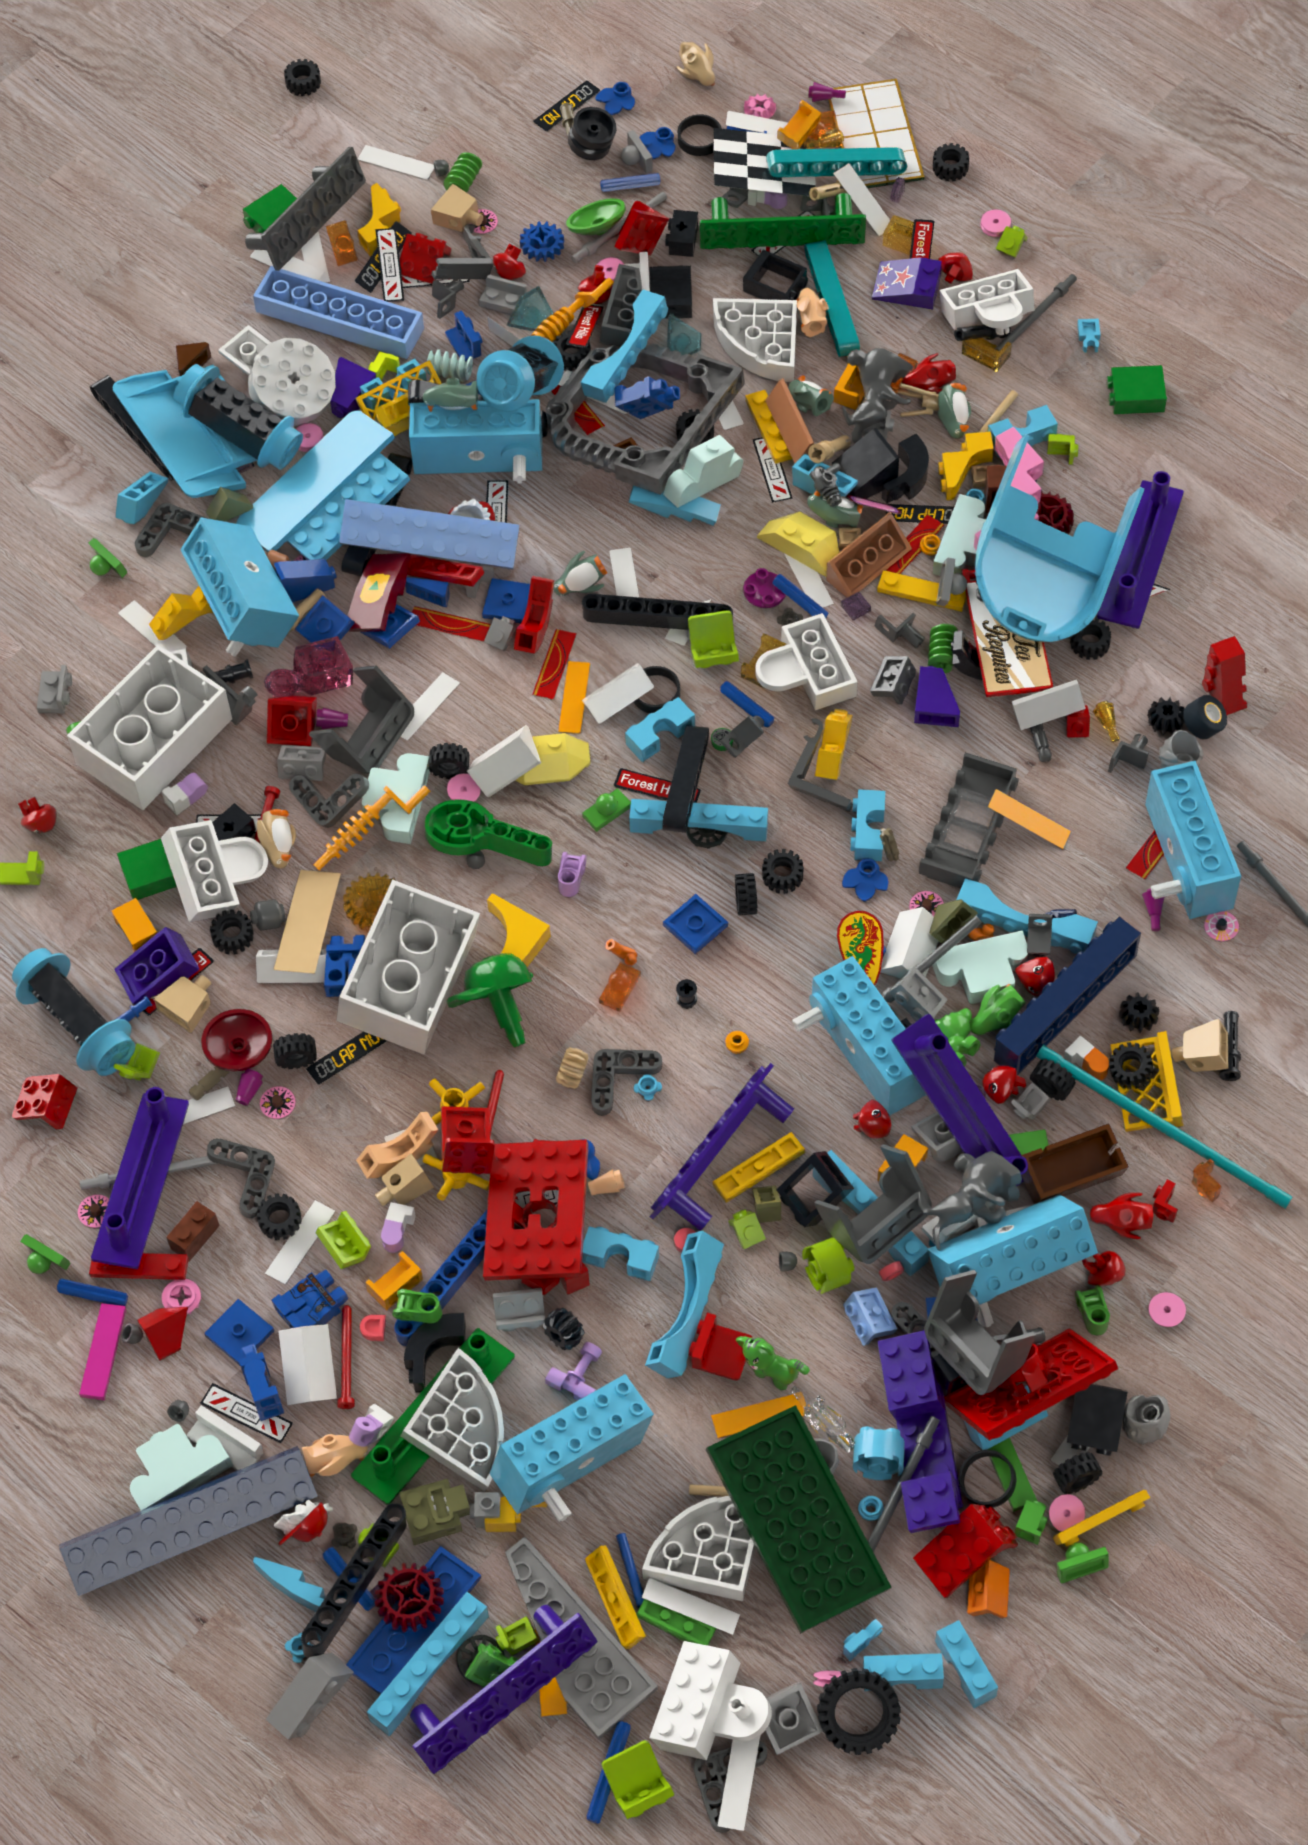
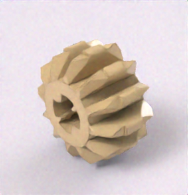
(572, 1068)

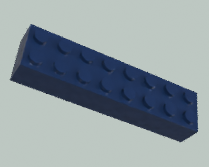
(1067, 995)

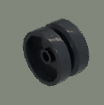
(592, 133)

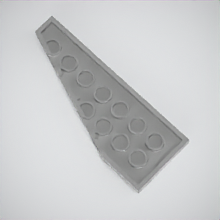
(605, 1680)

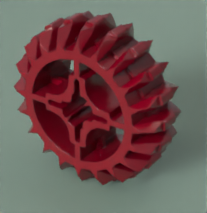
(1052, 509)
(426, 1607)

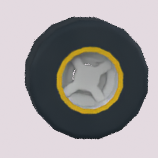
(1205, 717)

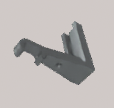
(466, 268)
(240, 704)
(801, 770)

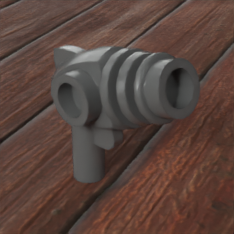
(826, 483)

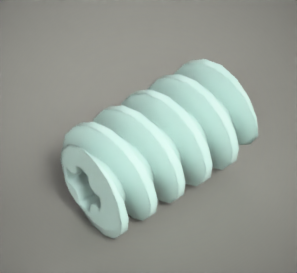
(450, 366)

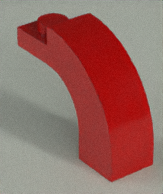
(537, 616)

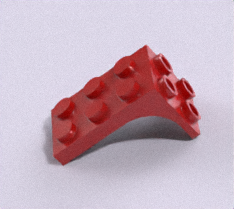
(641, 229)
(466, 1140)
(964, 1548)

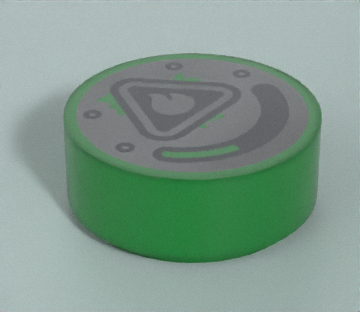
(717, 736)

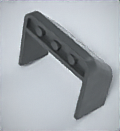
(379, 730)
(884, 1219)
(964, 1341)

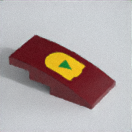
(378, 591)

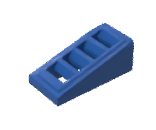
(429, 590)

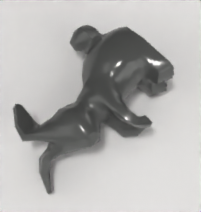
(877, 373)
(983, 1180)

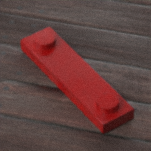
(444, 570)
(151, 1267)

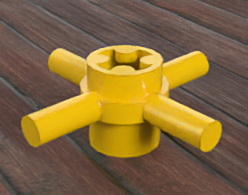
(453, 1096)
(454, 1180)

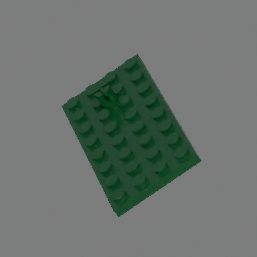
(798, 1519)

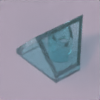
(530, 310)
(682, 336)

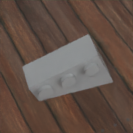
(308, 1694)

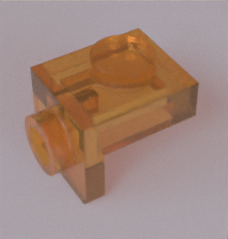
(1204, 1183)

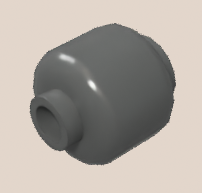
(267, 914)

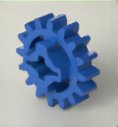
(532, 241)

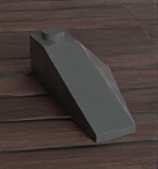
(619, 311)

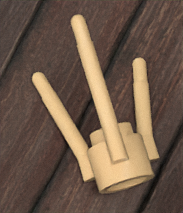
(929, 400)

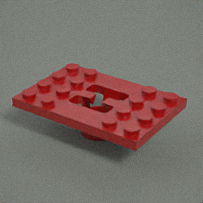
(536, 1250)
(1063, 1360)

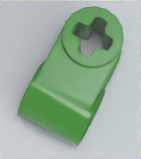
(1093, 1305)
(412, 1306)

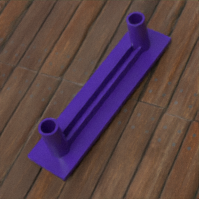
(1142, 553)
(954, 1092)
(140, 1180)
(675, 1193)
(505, 1693)

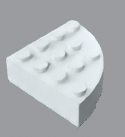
(758, 334)
(460, 1421)
(703, 1550)

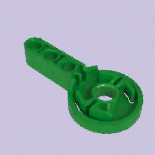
(473, 837)

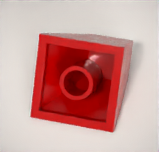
(291, 720)

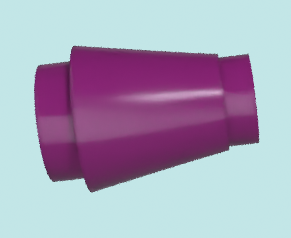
(330, 718)
(249, 1084)

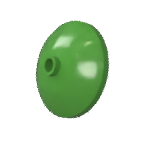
(596, 217)

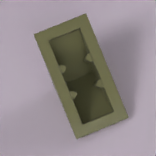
(228, 505)
(950, 918)
(767, 1204)

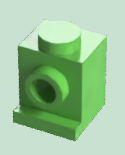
(1031, 1522)

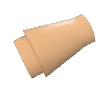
(607, 1183)

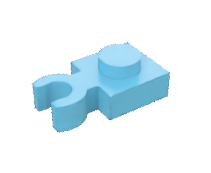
(1089, 333)
(857, 1642)

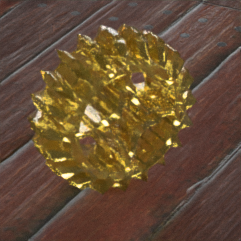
(372, 891)

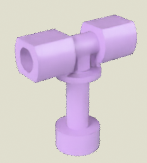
(573, 1380)

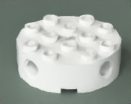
(296, 362)

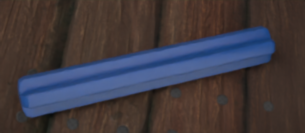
(603, 1788)

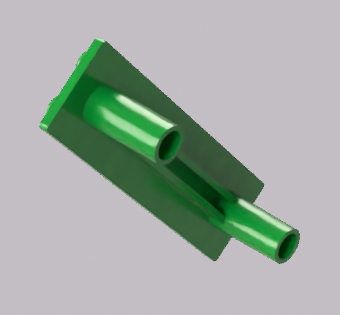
(782, 231)
(396, 1460)

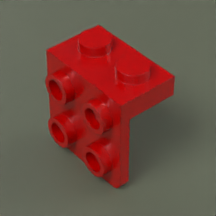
(420, 256)
(45, 1098)
(717, 1349)

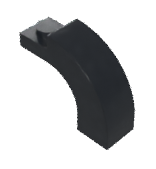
(916, 458)
(965, 656)
(429, 1337)

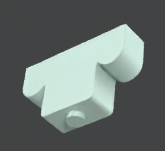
(705, 469)
(960, 534)
(404, 783)
(982, 964)
(176, 1465)

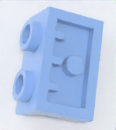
(869, 1315)

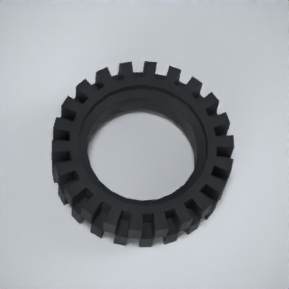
(873, 1738)

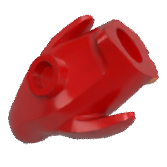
(931, 374)
(1124, 1215)

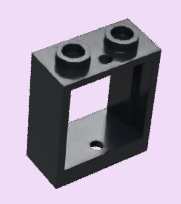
(779, 265)
(831, 1175)

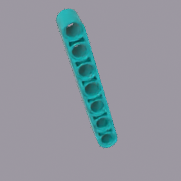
(827, 161)
(829, 288)

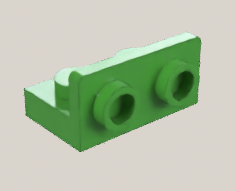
(488, 1665)

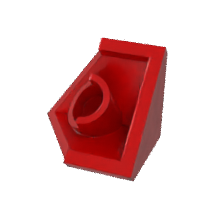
(164, 1330)

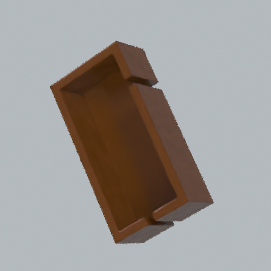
(1073, 1164)

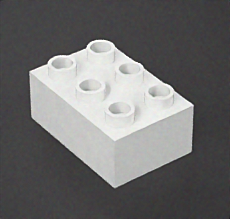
(150, 727)
(407, 967)

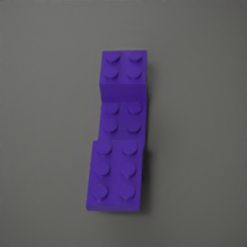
(912, 1398)

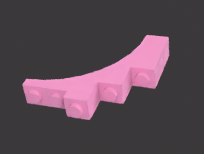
(1028, 470)

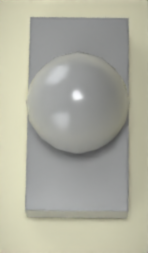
(637, 152)
(949, 582)

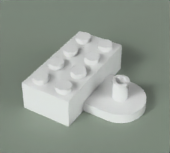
(990, 301)
(809, 660)
(210, 868)
(707, 1704)

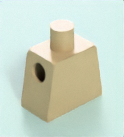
(456, 210)
(185, 1001)
(1204, 1047)
(404, 1182)

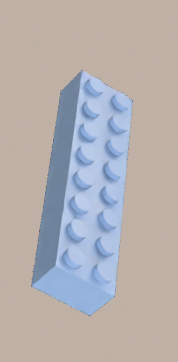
(339, 312)
(429, 534)

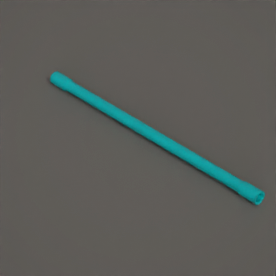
(1270, 1191)

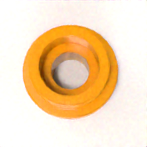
(930, 539)
(737, 1048)

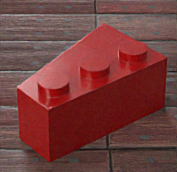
(1224, 674)

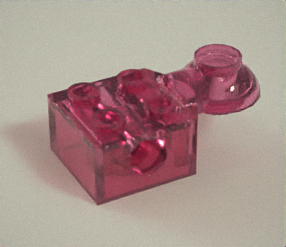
(316, 670)

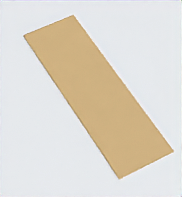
(307, 921)

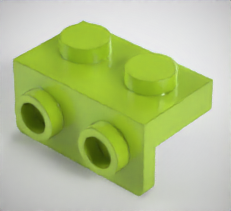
(344, 1241)

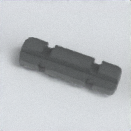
(1041, 743)

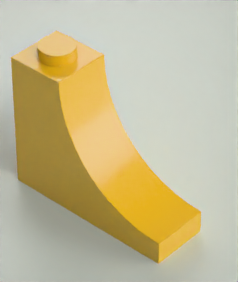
(524, 932)

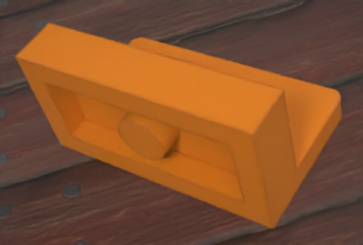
(989, 1590)

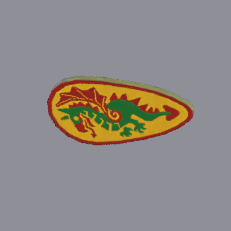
(862, 937)

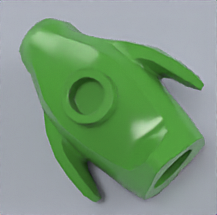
(997, 1010)

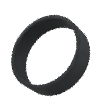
(694, 120)
(661, 671)
(980, 1454)

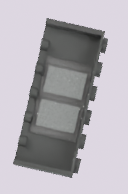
(967, 822)

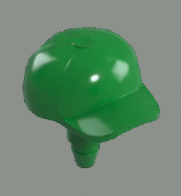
(495, 979)

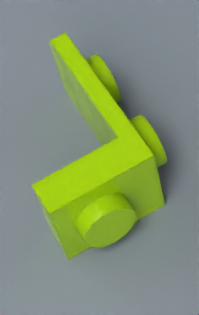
(23, 873)
(141, 1063)

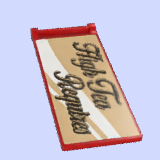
(1006, 660)

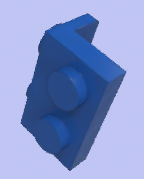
(464, 338)

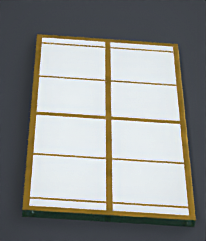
(877, 118)

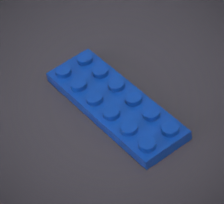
(388, 1649)

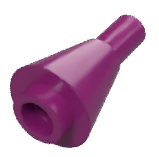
(821, 92)
(1154, 909)

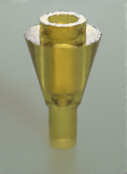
(830, 139)
(1106, 715)

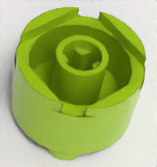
(828, 1265)

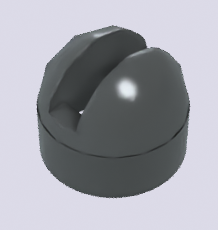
(441, 167)
(475, 860)
(787, 1261)
(132, 1334)
(174, 1410)

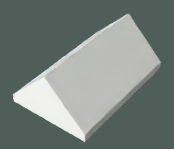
(244, 348)
(1048, 705)
(505, 762)
(909, 943)
(307, 1364)

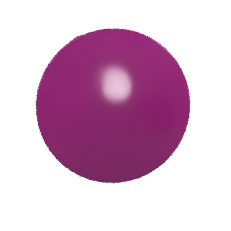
(760, 589)

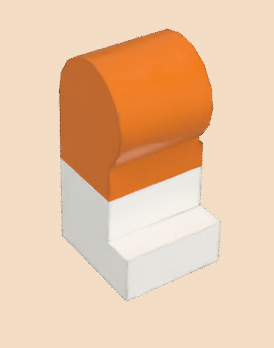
(1088, 1058)

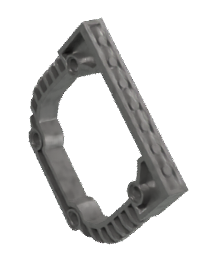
(633, 465)

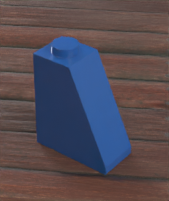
(304, 576)

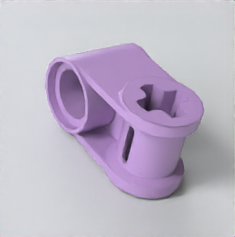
(571, 871)

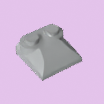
(937, 1138)
(791, 1718)

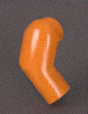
(982, 933)
(627, 954)

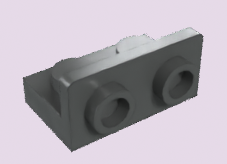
(894, 678)

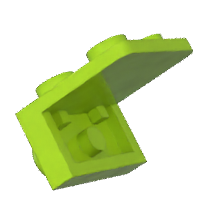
(712, 639)
(636, 1779)

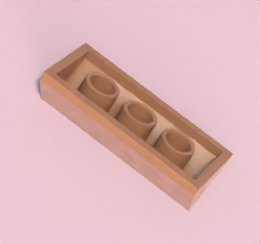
(789, 421)
(867, 556)

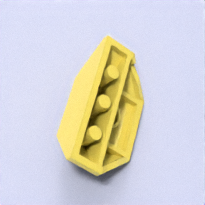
(802, 540)
(560, 758)

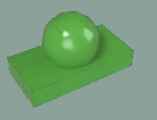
(104, 560)
(606, 809)
(41, 1258)
(1081, 1562)

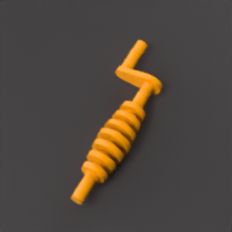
(560, 320)
(372, 812)

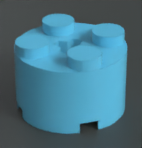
(878, 1453)

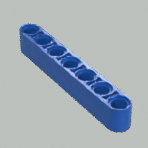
(452, 1264)

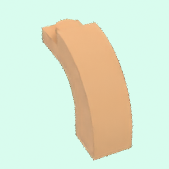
(415, 1140)

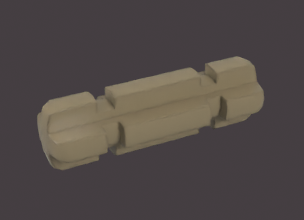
(889, 844)
(207, 1083)

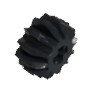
(1166, 716)
(1130, 1012)
(563, 1328)

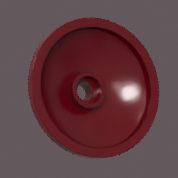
(234, 1030)

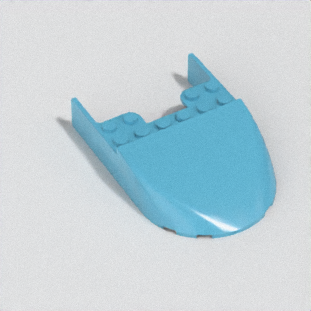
(1038, 576)

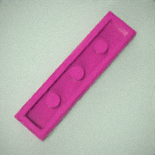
(102, 1351)

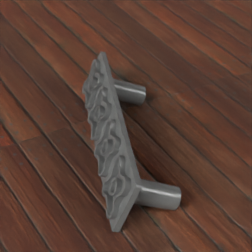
(311, 210)

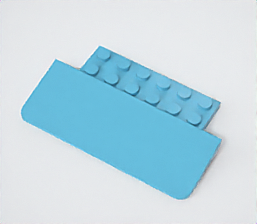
(189, 449)
(310, 497)

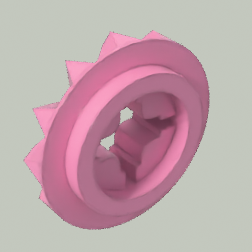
(768, 109)
(174, 1290)

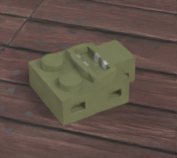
(434, 1510)

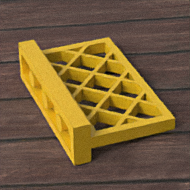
(403, 425)
(1167, 1084)

